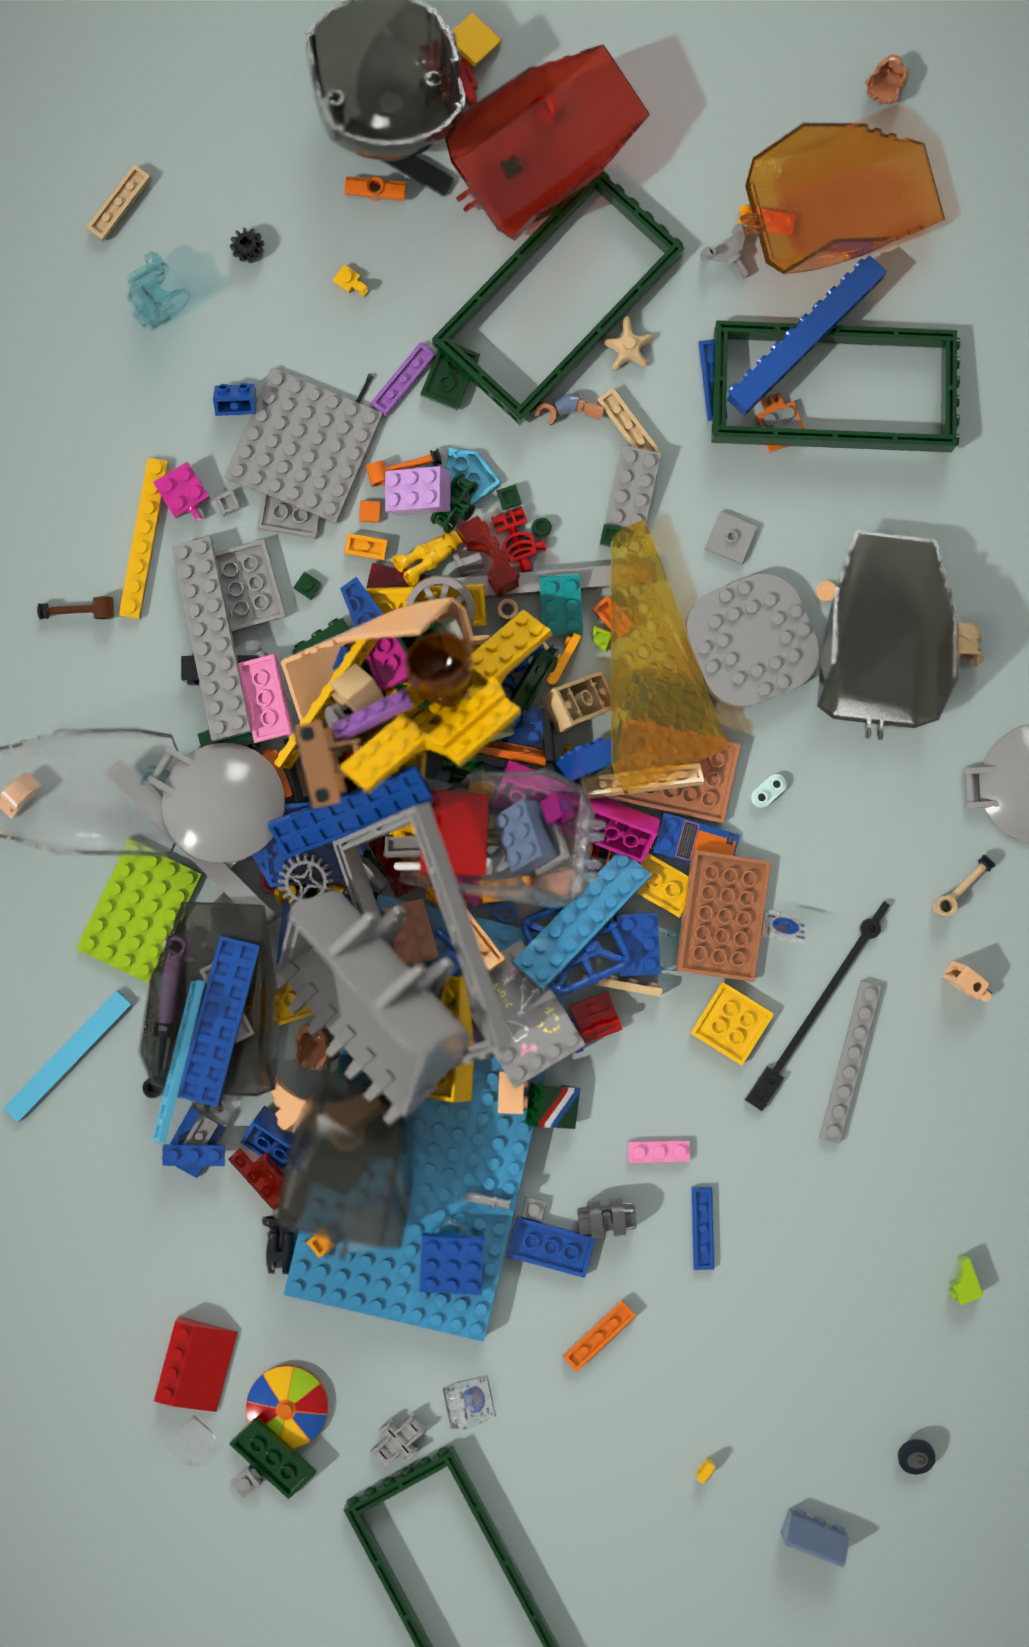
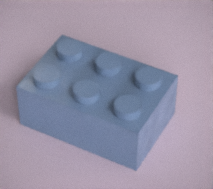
(524, 836)

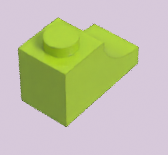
(965, 1285)

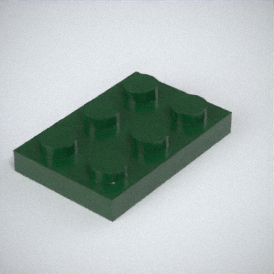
(446, 382)

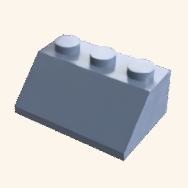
(815, 1537)

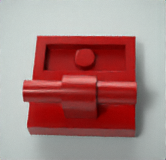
(596, 1017)

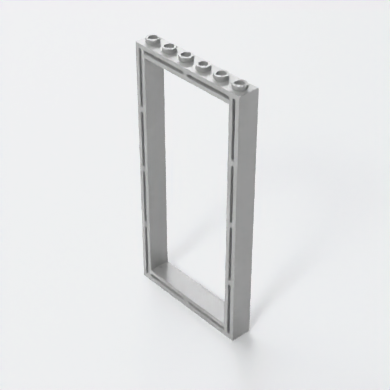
(452, 906)

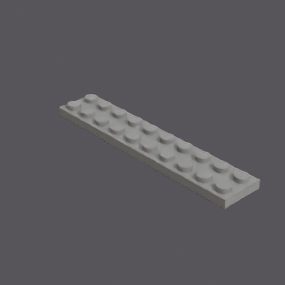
(211, 639)

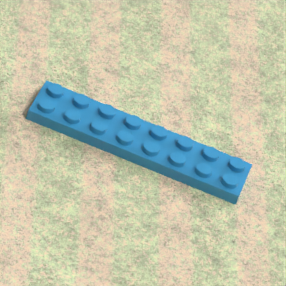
(581, 920)

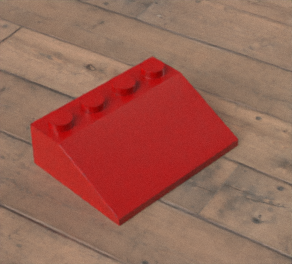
(463, 829)
(195, 1365)

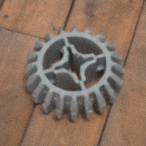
(311, 863)

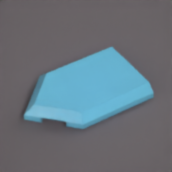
(474, 469)

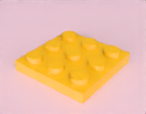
(731, 1023)

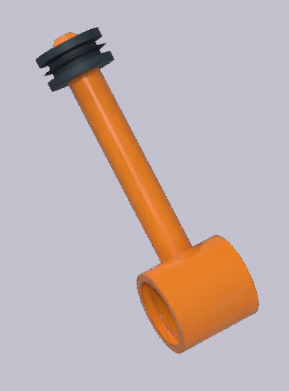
(377, 469)

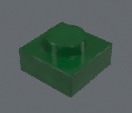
(509, 497)
(607, 534)
(307, 585)

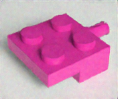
(182, 491)

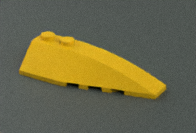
(457, 1083)

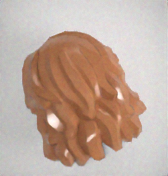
(887, 80)
(311, 1048)

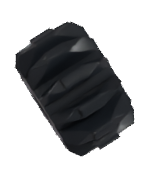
(254, 245)

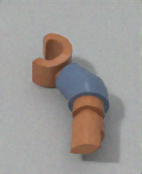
(570, 404)

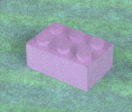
(417, 491)

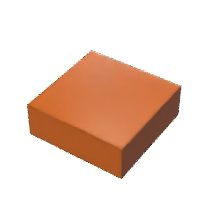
(370, 511)

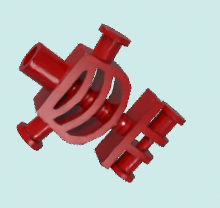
(522, 558)

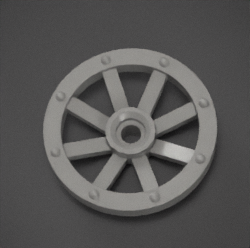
(446, 581)

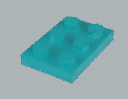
(561, 603)

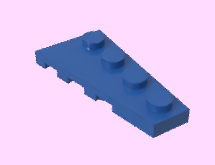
(359, 602)

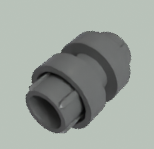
(622, 1217)

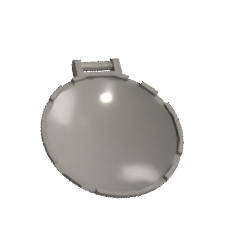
(1004, 784)
(220, 801)

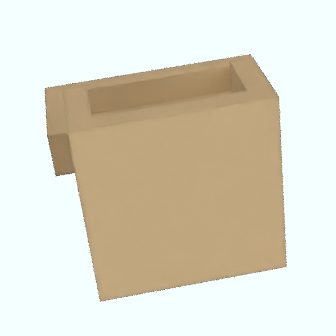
(355, 689)

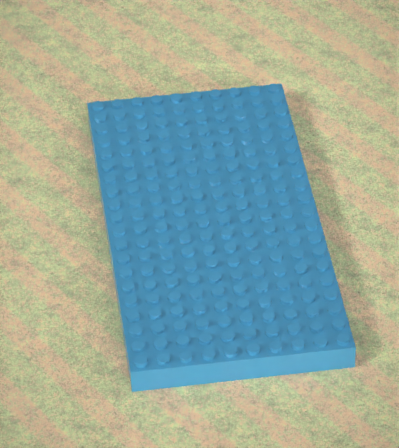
(455, 1152)

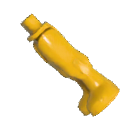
(431, 552)

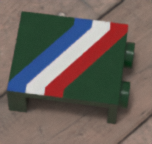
(552, 1106)

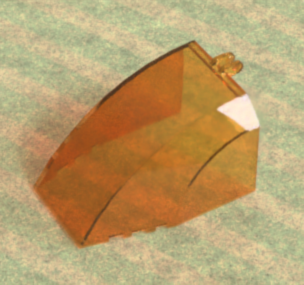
(837, 194)

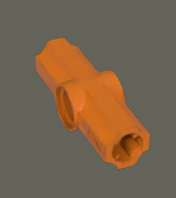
(362, 188)

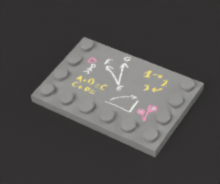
(534, 1020)

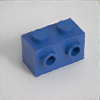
(234, 399)

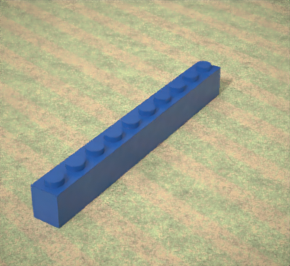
(806, 335)

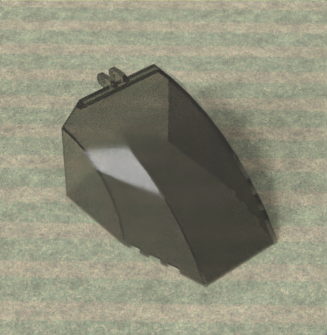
(890, 635)
(188, 950)
(346, 1166)

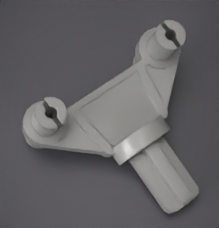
(730, 251)

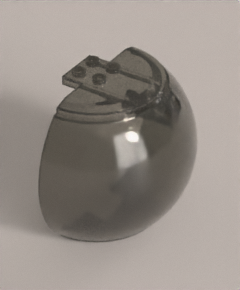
(385, 77)

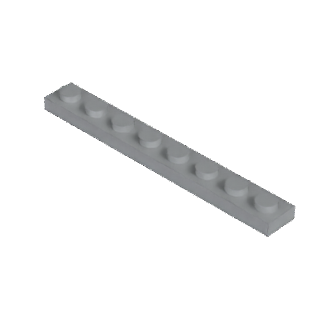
(850, 1062)

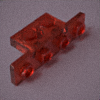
(261, 1175)

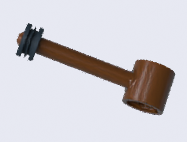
(101, 608)

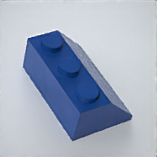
(267, 1137)

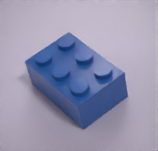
(584, 760)
(642, 940)

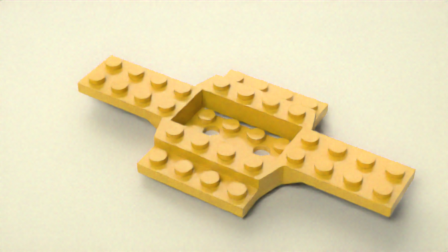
(460, 730)

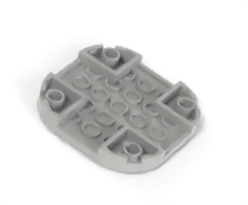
(752, 640)

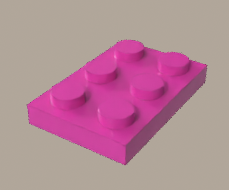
(387, 663)

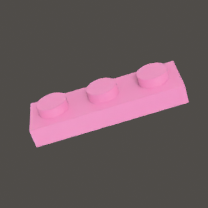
(658, 1151)

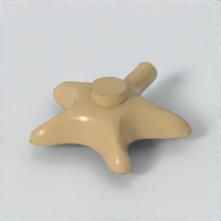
(628, 345)

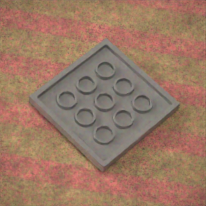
(249, 585)

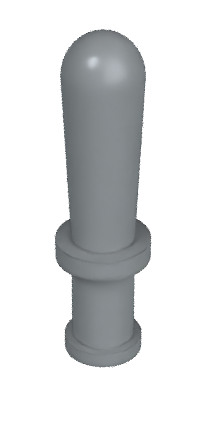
(487, 1200)

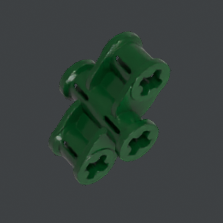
(459, 497)
(459, 773)

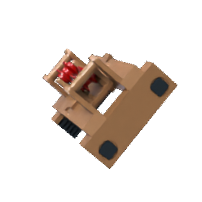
(318, 770)

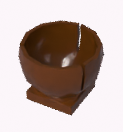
(440, 672)

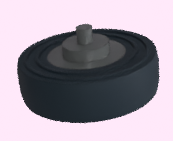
(916, 1456)

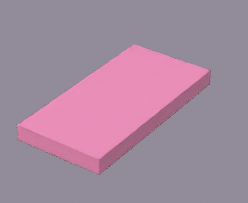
(265, 698)

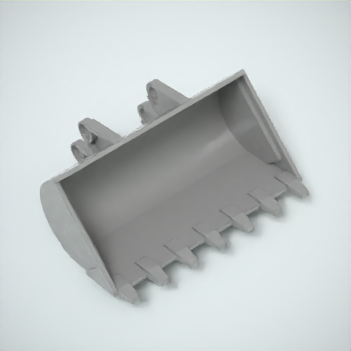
(371, 999)

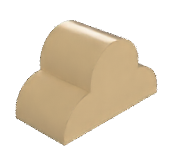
(577, 702)

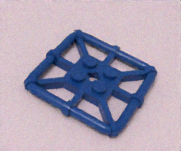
(589, 952)

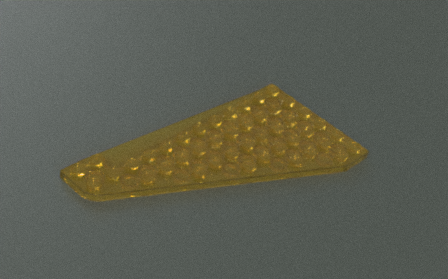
(657, 690)

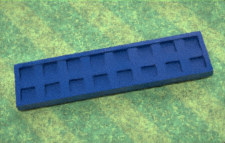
(357, 810)
(218, 1021)

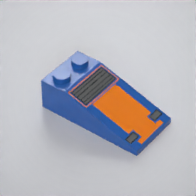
(680, 836)

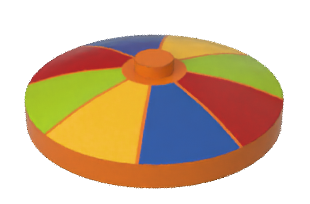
(289, 1403)

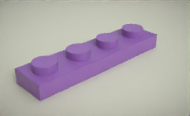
(372, 715)

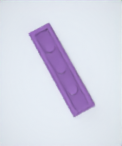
(403, 379)

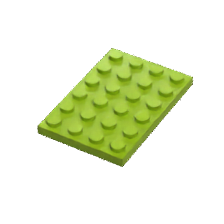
(137, 913)

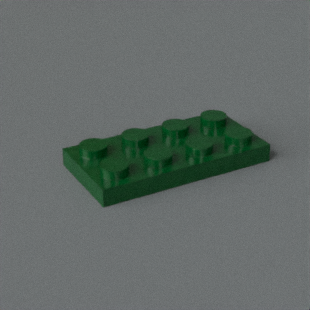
(272, 1457)

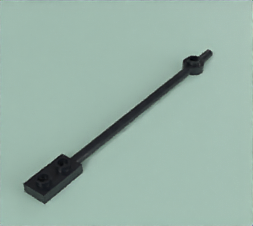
(770, 1078)

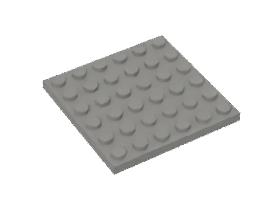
(303, 445)

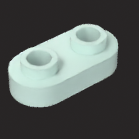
(768, 790)

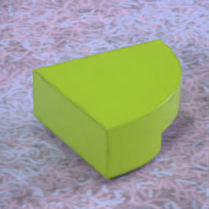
(601, 638)

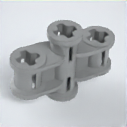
(398, 1439)

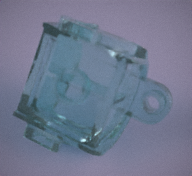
(151, 303)

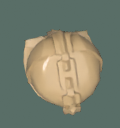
(968, 640)

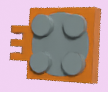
(778, 416)

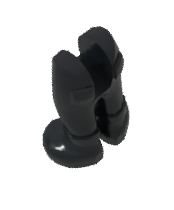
(273, 1252)

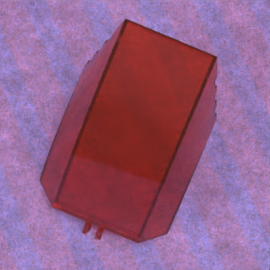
(558, 126)

